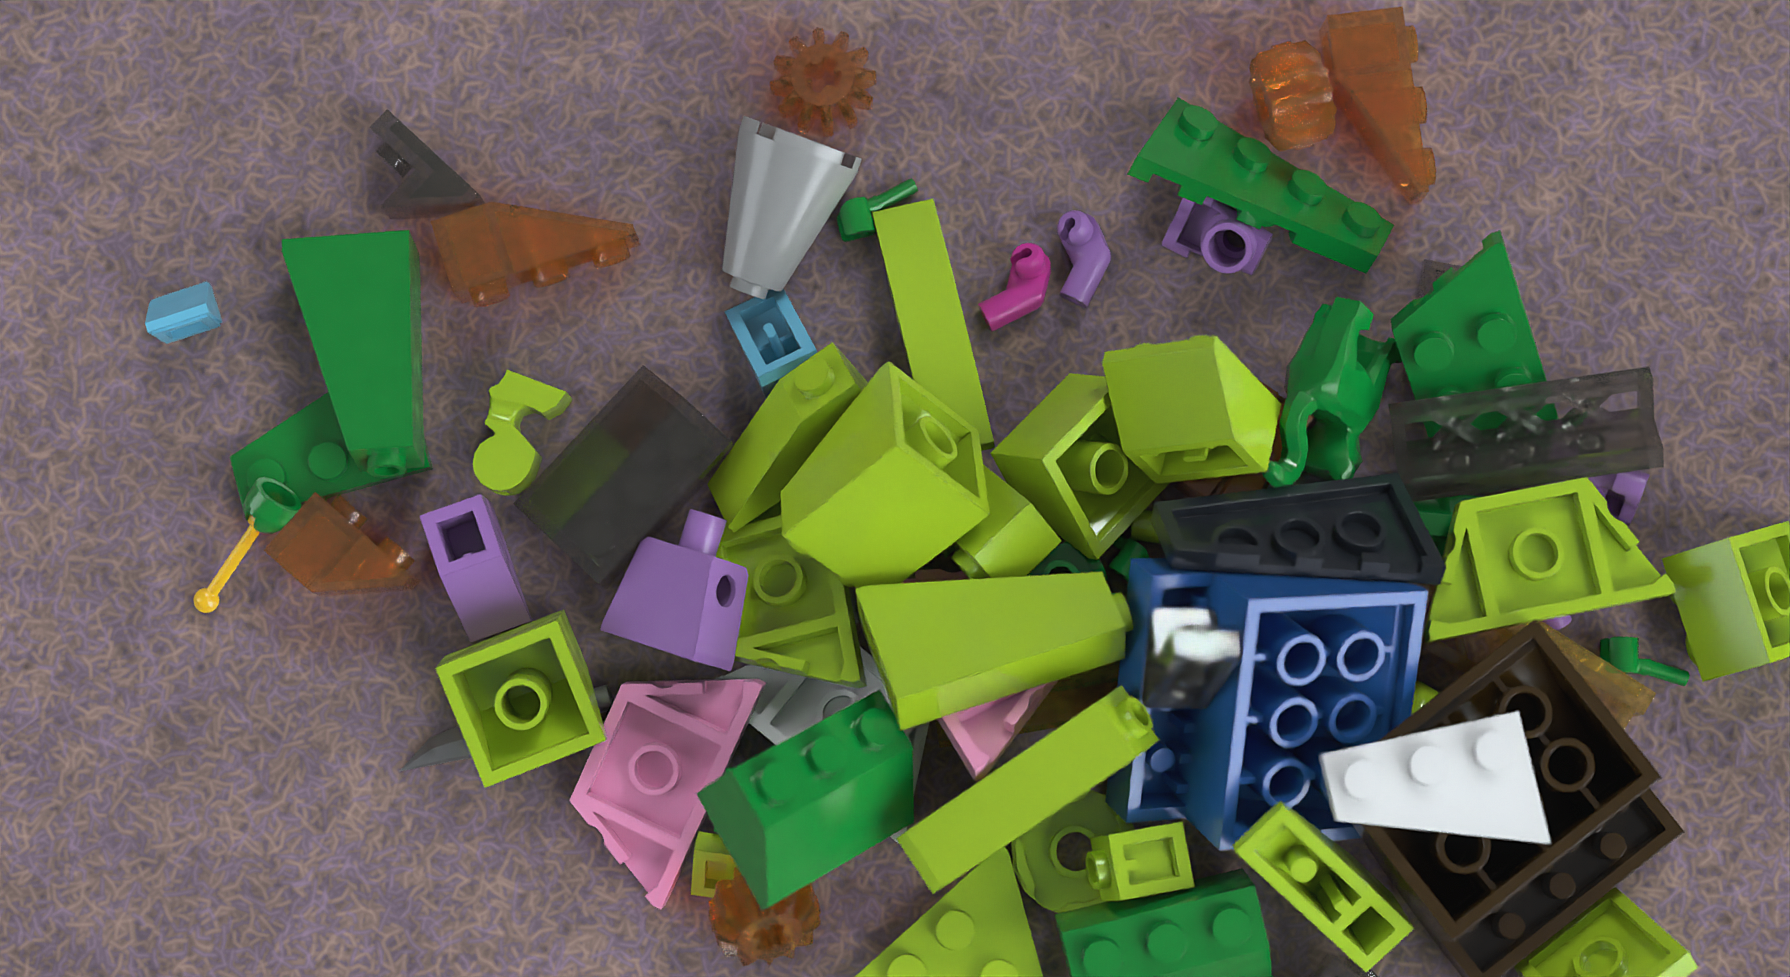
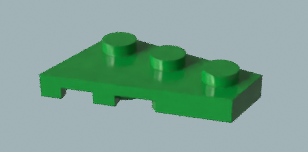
(307, 457)

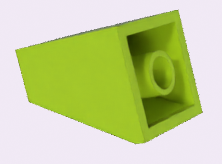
(887, 485)

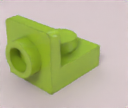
(1139, 862)

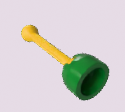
(267, 510)

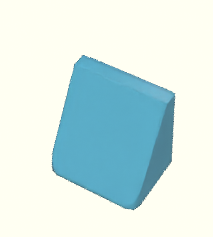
(183, 313)

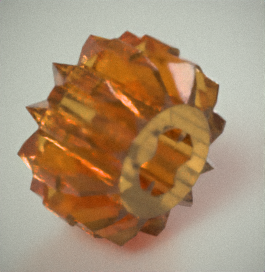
(1292, 95)
(833, 101)
(757, 934)

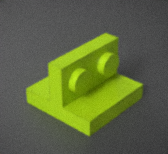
(1609, 941)

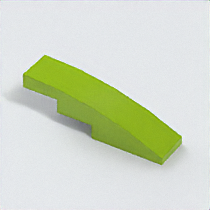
(931, 311)

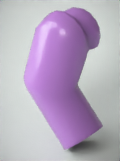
(1087, 253)

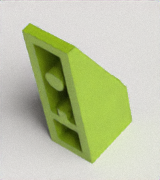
(784, 435)
(1325, 885)

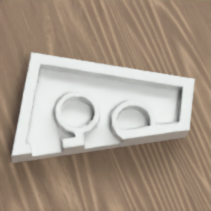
(1442, 780)

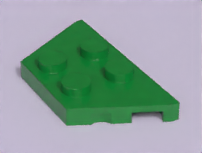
(1470, 335)

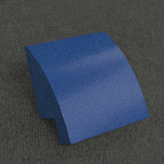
(1316, 676)

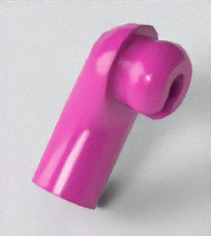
(1024, 290)

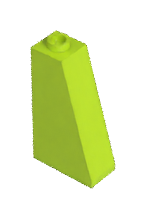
(987, 638)
(1029, 788)

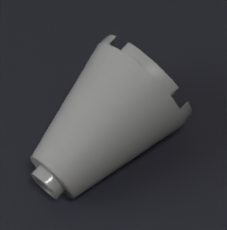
(779, 203)

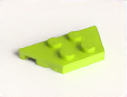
(1537, 558)
(793, 607)
(968, 932)

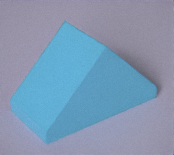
(771, 337)

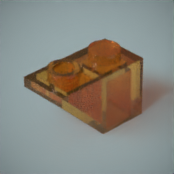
(335, 556)

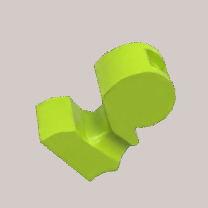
(508, 460)

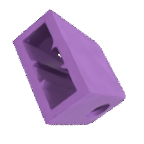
(682, 596)

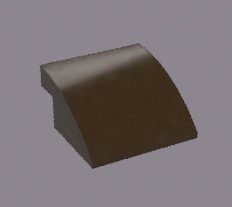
(1503, 898)

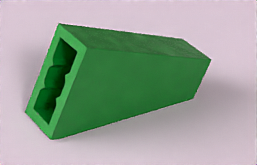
(367, 334)

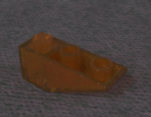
(1375, 89)
(511, 245)

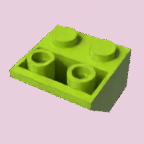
(1190, 410)

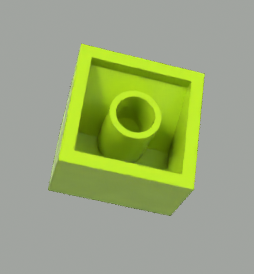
(1074, 467)
(1735, 600)
(523, 698)

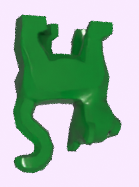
(1338, 381)

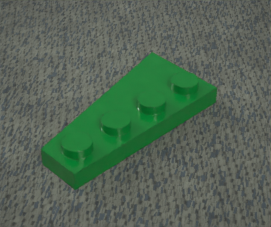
(1264, 188)

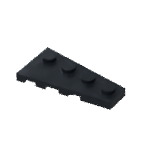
(1308, 530)

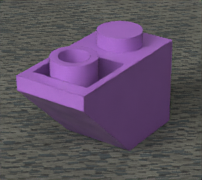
(476, 567)

